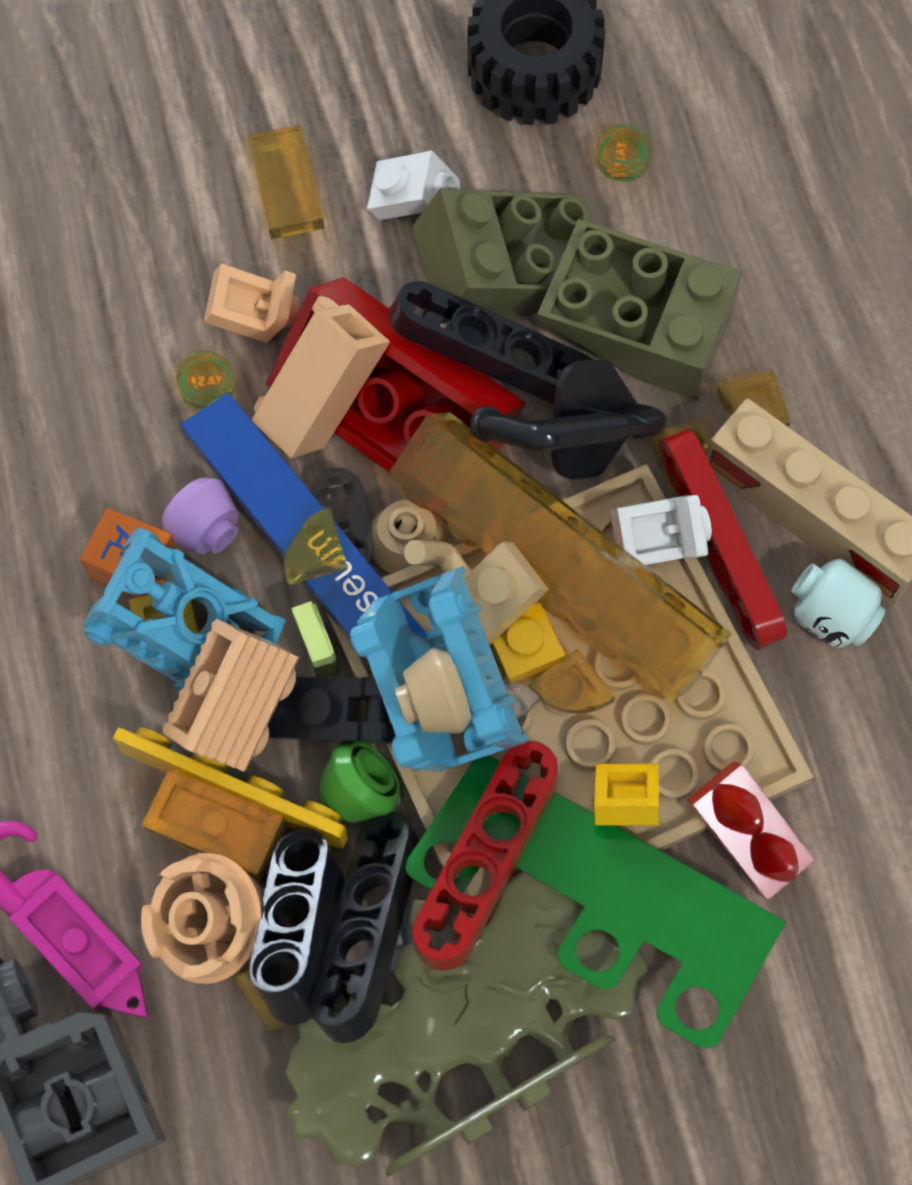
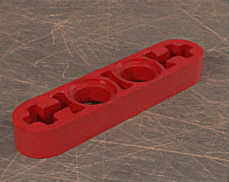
(728, 547)
(492, 855)

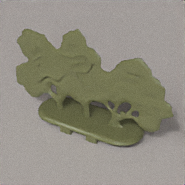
(459, 1019)

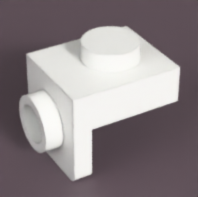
(408, 184)
(663, 529)

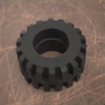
(528, 83)

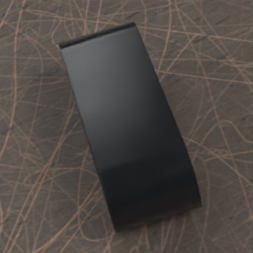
(302, 889)

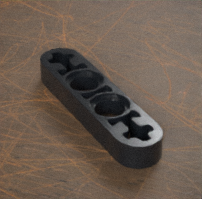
(498, 333)
(359, 923)

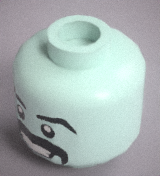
(838, 603)

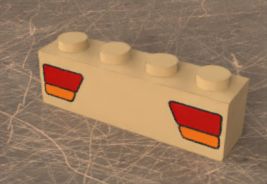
(814, 497)

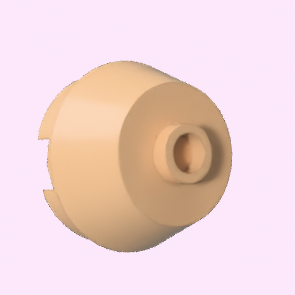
(203, 918)

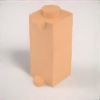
(319, 379)

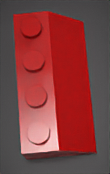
(403, 384)

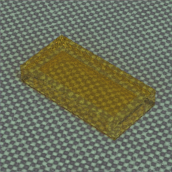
(286, 182)
(213, 822)

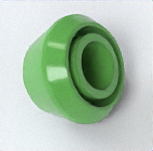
(358, 783)

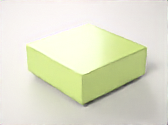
(315, 639)

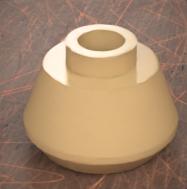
(395, 528)
(434, 694)

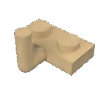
(500, 583)

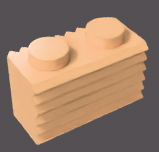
(231, 696)

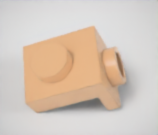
(251, 303)

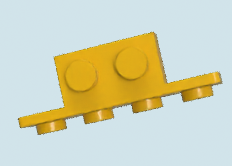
(155, 751)

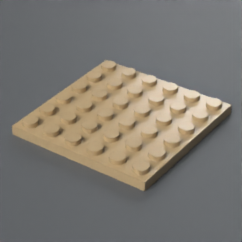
(691, 739)

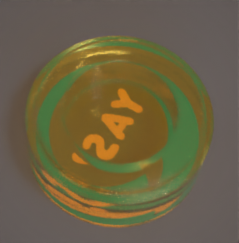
(623, 153)
(204, 379)

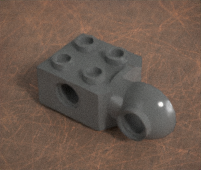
(67, 1091)

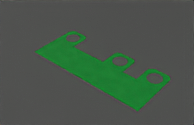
(625, 892)

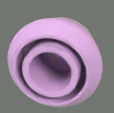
(202, 517)

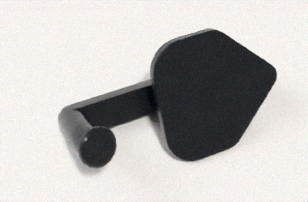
(589, 421)

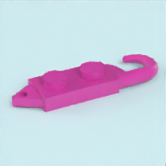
(72, 935)

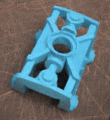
(166, 640)
(393, 647)

